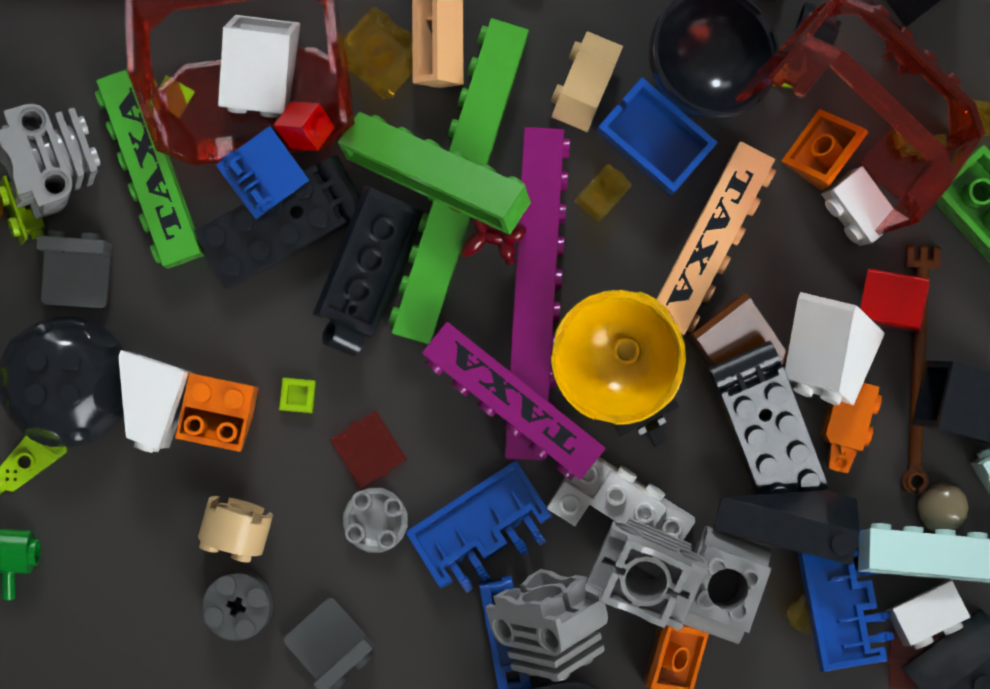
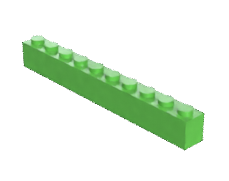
(474, 137)

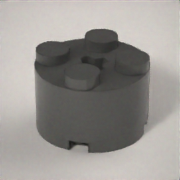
(221, 614)

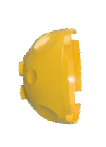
(618, 356)

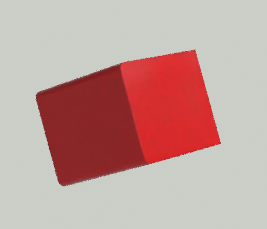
(895, 300)

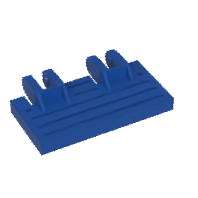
(478, 523)
(837, 613)

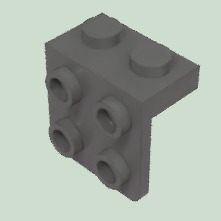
(75, 270)
(329, 644)

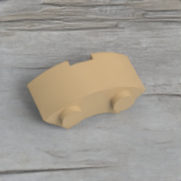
(586, 81)

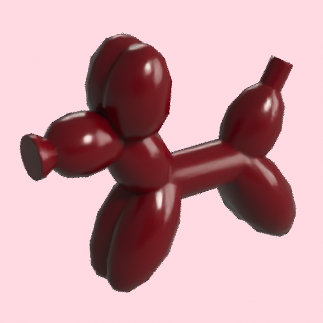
(494, 237)

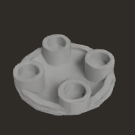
(375, 520)

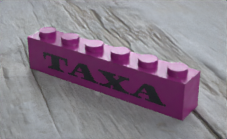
(514, 401)

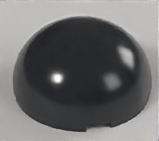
(709, 53)

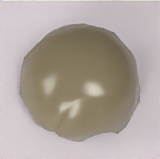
(943, 506)

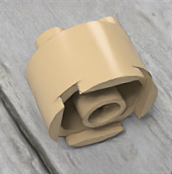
(234, 528)

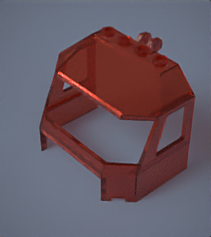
(806, 59)
(207, 132)

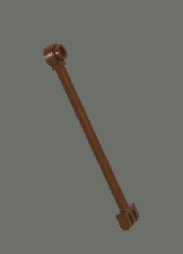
(915, 465)

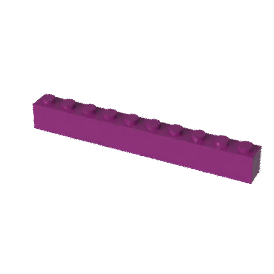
(537, 270)

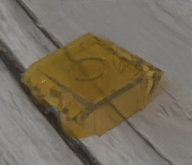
(380, 53)

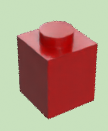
(304, 125)

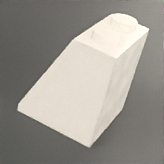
(257, 65)
(830, 349)
(151, 400)

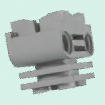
(46, 157)
(750, 562)
(656, 600)
(549, 624)

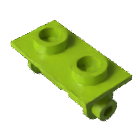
(22, 220)

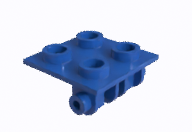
(262, 172)

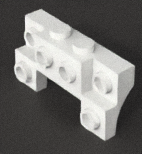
(620, 497)

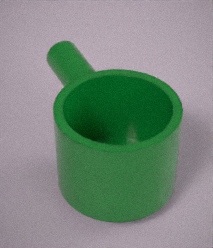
(18, 554)

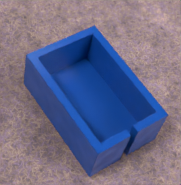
(656, 137)

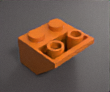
(216, 412)

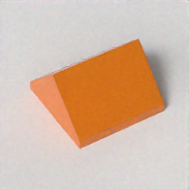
(824, 148)
(675, 658)

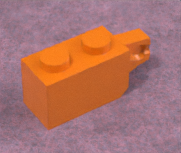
(848, 427)

